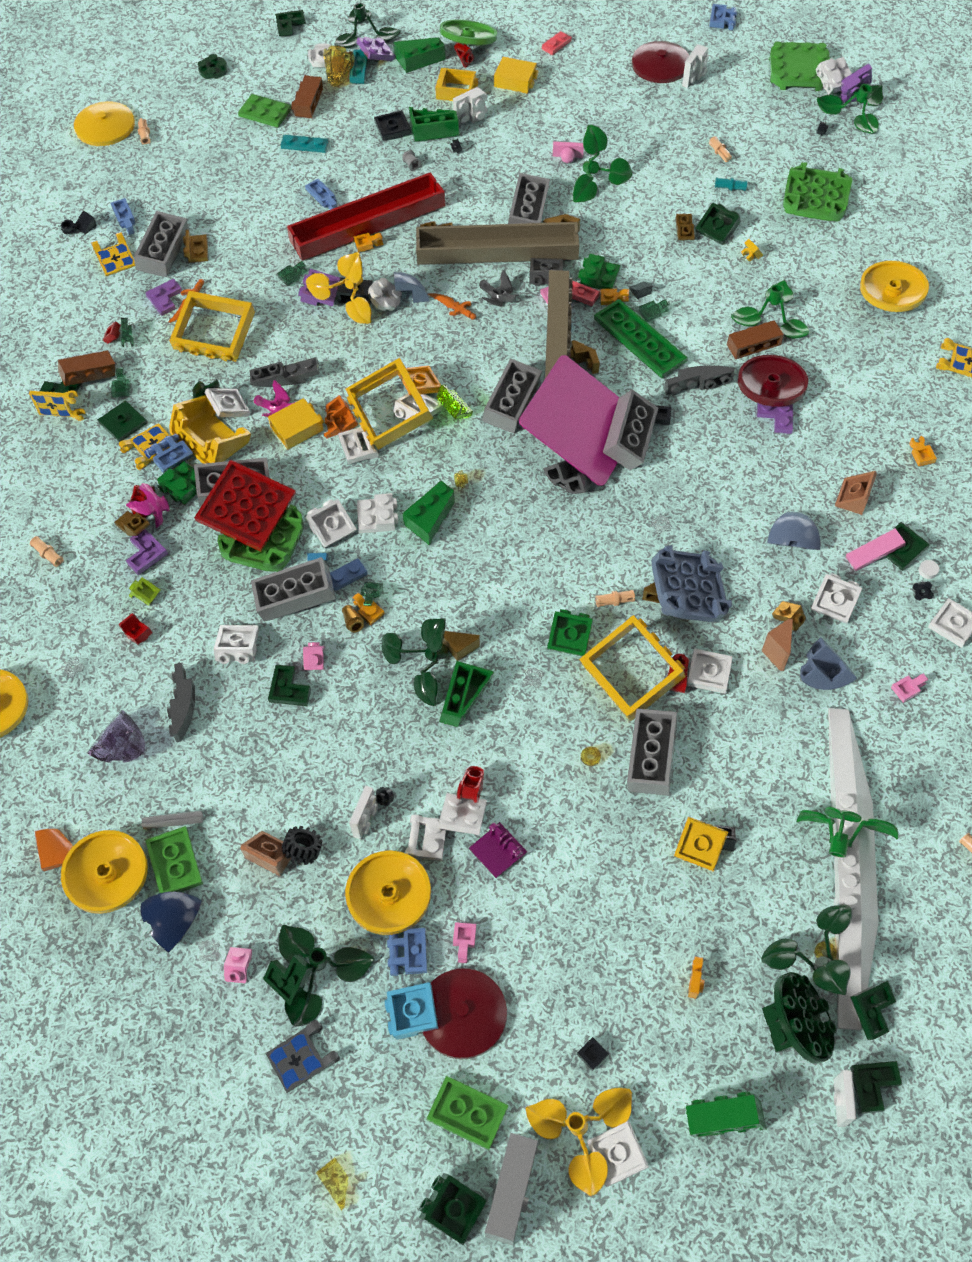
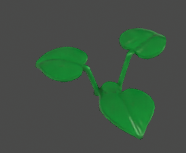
(867, 94)
(620, 172)
(776, 295)
(840, 841)

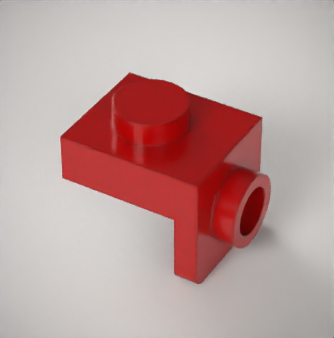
(465, 54)
(134, 629)

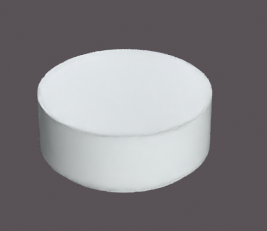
(928, 569)

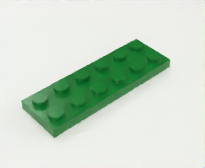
(640, 338)

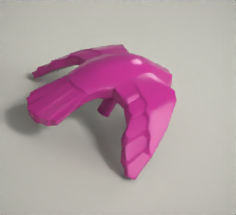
(281, 400)
(153, 505)

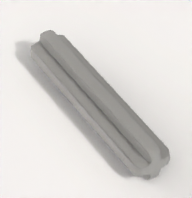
(172, 819)

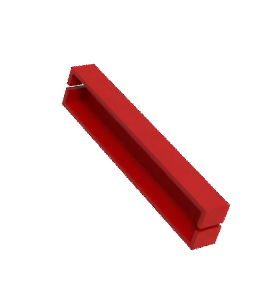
(366, 215)

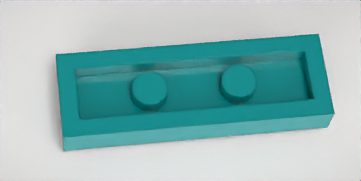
(358, 71)
(304, 143)

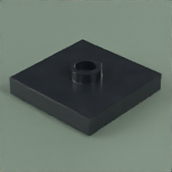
(392, 125)

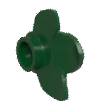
(200, 388)

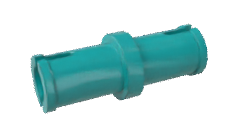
(731, 184)

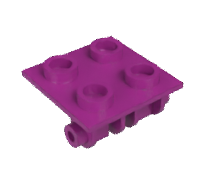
(497, 849)

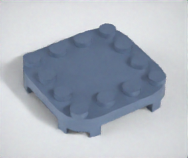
(689, 585)

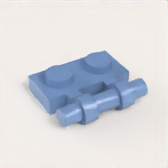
(721, 16)
(172, 456)
(414, 952)

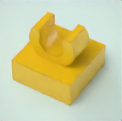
(752, 249)

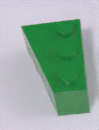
(433, 124)
(429, 511)
(463, 692)
(725, 1115)

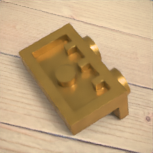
(196, 247)

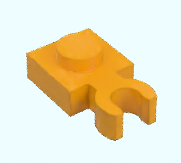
(922, 454)
(696, 983)

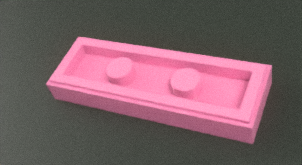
(875, 549)

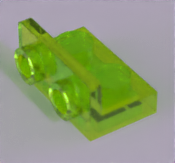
(453, 403)

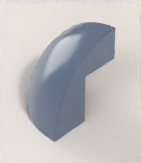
(407, 282)
(795, 530)
(825, 668)

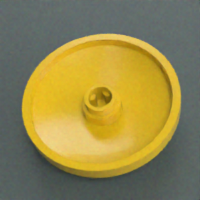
(104, 123)
(894, 286)
(12, 702)
(104, 871)
(388, 892)

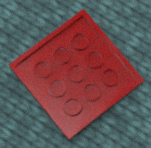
(245, 505)

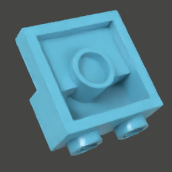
(411, 1011)

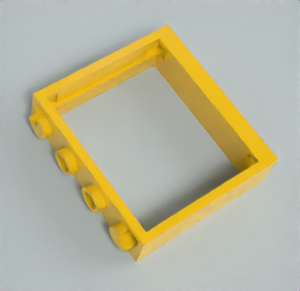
(215, 303)
(371, 382)
(655, 693)

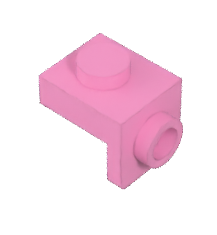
(313, 656)
(237, 964)

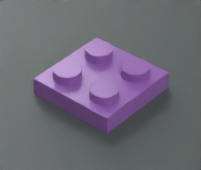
(375, 48)

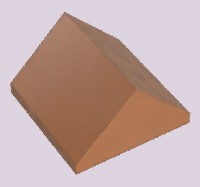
(855, 492)
(778, 644)
(266, 852)

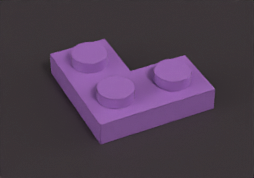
(161, 296)
(782, 417)
(149, 552)

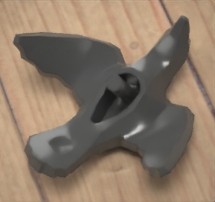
(499, 294)

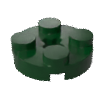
(207, 65)

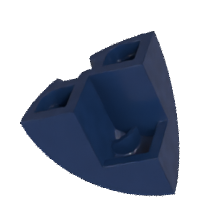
(169, 916)

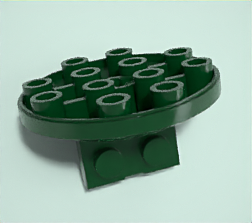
(796, 1019)

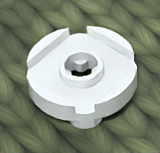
(315, 55)
(382, 287)

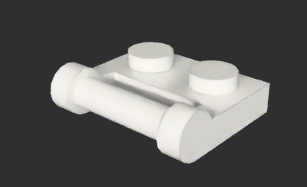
(352, 446)
(433, 839)

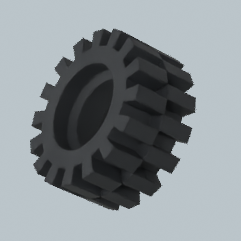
(299, 853)

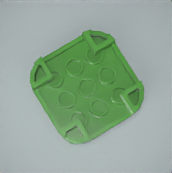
(796, 64)
(817, 193)
(275, 552)

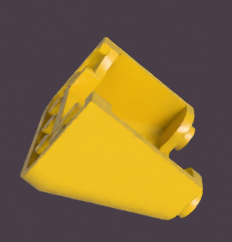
(204, 433)

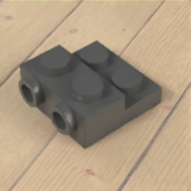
(540, 269)

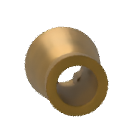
(353, 620)

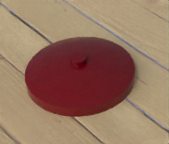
(660, 61)
(772, 380)
(468, 1014)

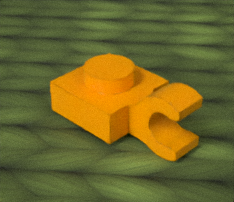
(366, 242)
(609, 296)
(368, 613)

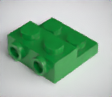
(598, 273)
(179, 483)
(570, 633)

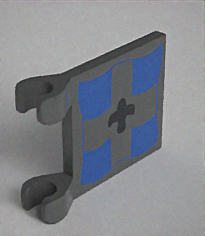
(298, 1059)

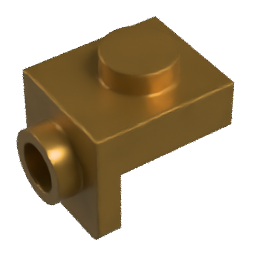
(790, 611)

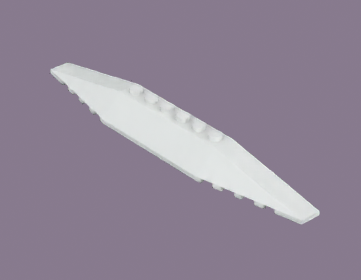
(857, 871)

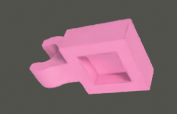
(908, 688)
(464, 937)

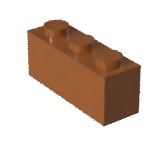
(307, 96)
(755, 339)
(86, 368)

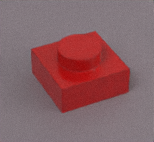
(112, 332)

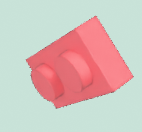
(556, 43)
(584, 293)

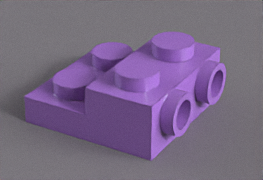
(854, 81)
(307, 297)

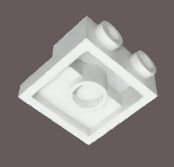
(695, 65)
(831, 74)
(470, 106)
(407, 407)
(377, 514)
(330, 522)
(836, 598)
(236, 643)

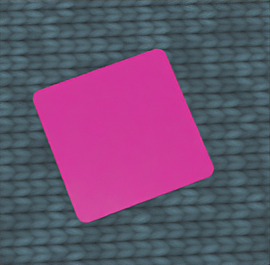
(574, 418)

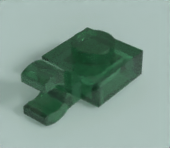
(292, 274)
(653, 310)
(126, 332)
(121, 386)
(370, 591)

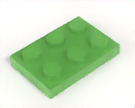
(264, 110)
(174, 861)
(467, 1113)

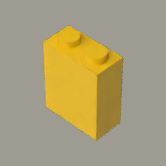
(515, 75)
(296, 423)

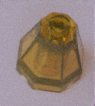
(338, 64)

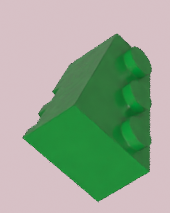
(419, 53)

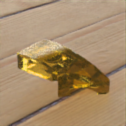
(335, 1181)

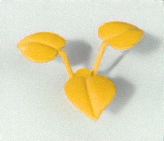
(351, 268)
(548, 1116)

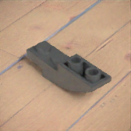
(285, 375)
(703, 376)
(183, 705)

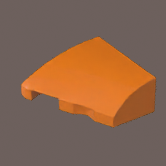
(338, 417)
(52, 848)

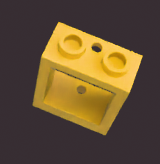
(457, 77)

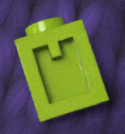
(144, 590)

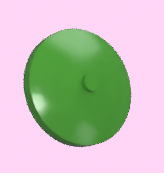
(468, 32)

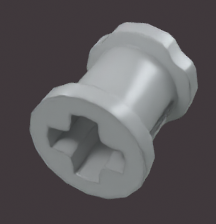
(413, 162)

